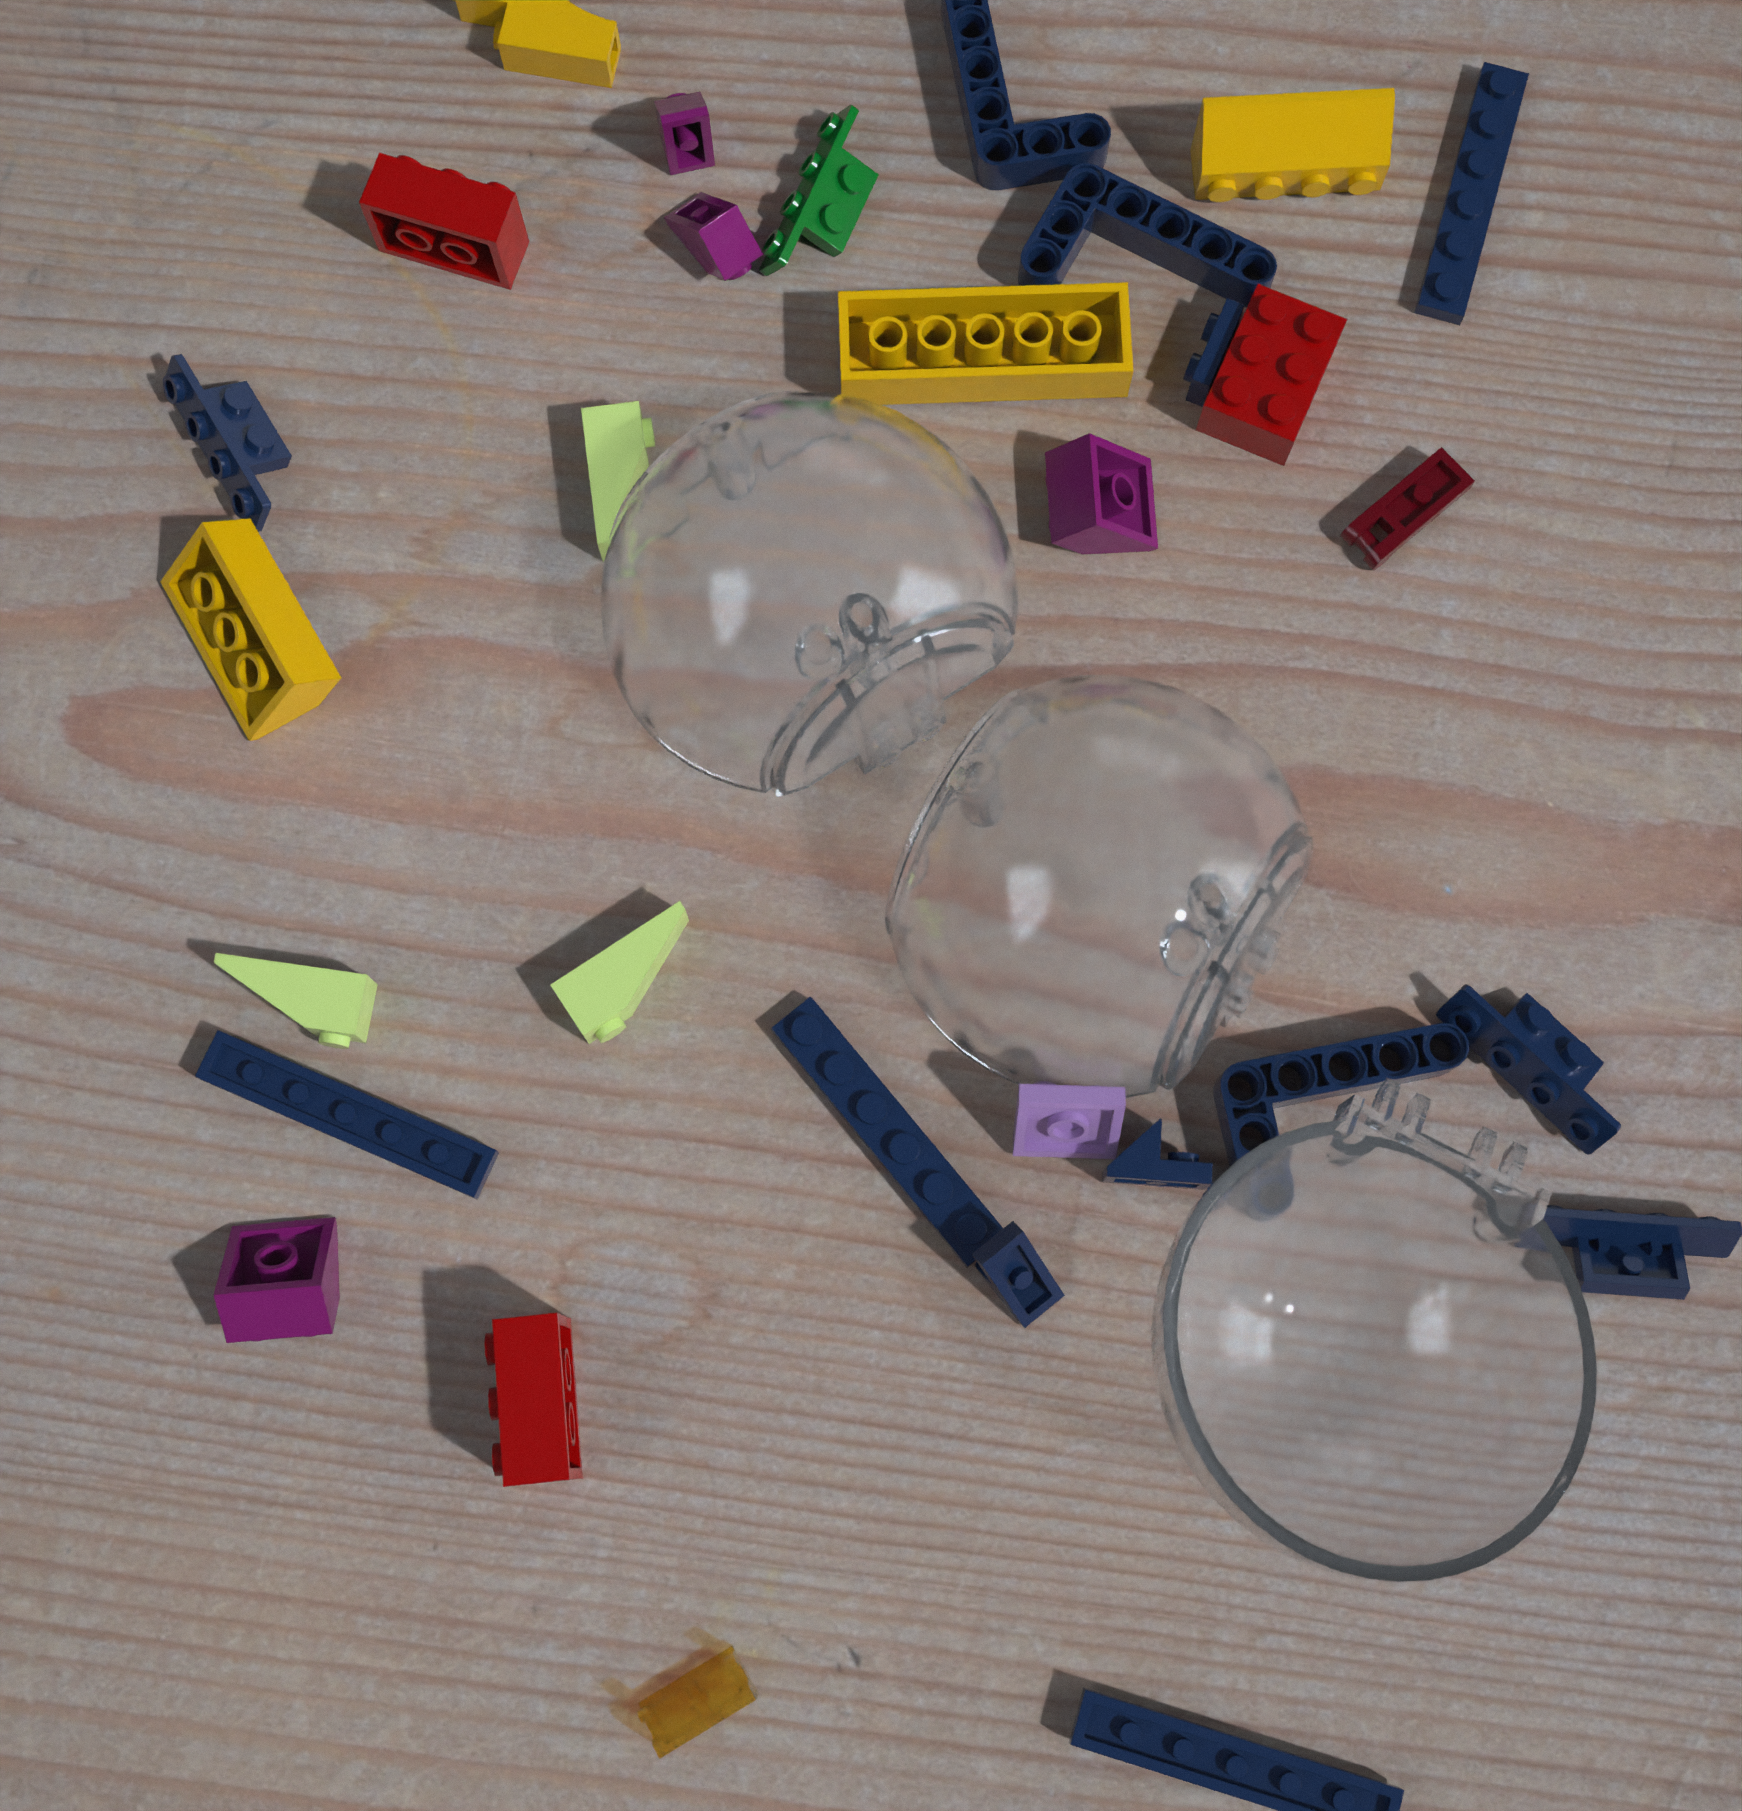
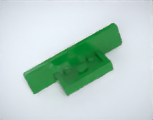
(827, 198)

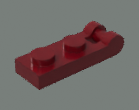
(1408, 507)

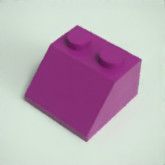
(1100, 497)
(279, 1280)

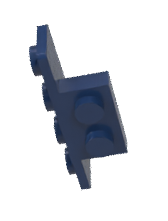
(231, 434)
(1537, 1060)
(1638, 1251)

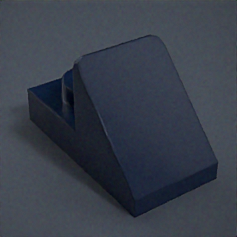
(1142, 1165)
(1017, 1274)

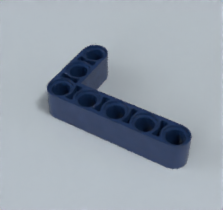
(989, 97)
(1141, 236)
(1319, 1084)

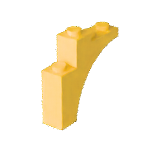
(549, 38)

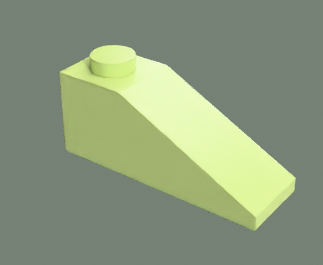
(615, 458)
(614, 981)
(322, 1000)

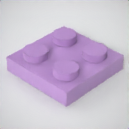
(1068, 1121)

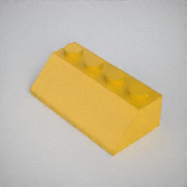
(1292, 144)
(249, 626)

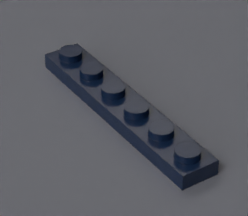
(1471, 194)
(347, 1114)
(887, 1130)
(1222, 1760)

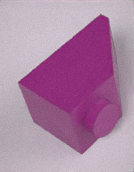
(685, 132)
(715, 235)

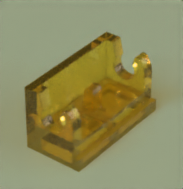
(697, 1701)

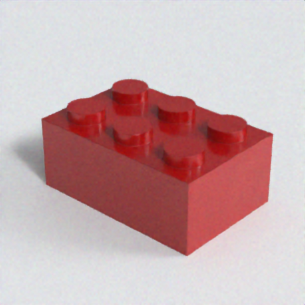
(445, 220)
(1270, 374)
(534, 1399)

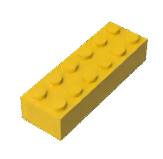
(986, 343)

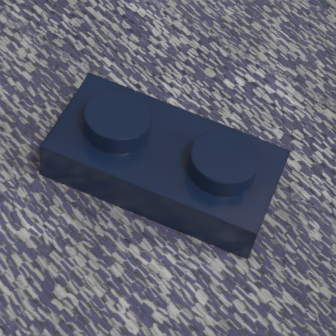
(1219, 335)

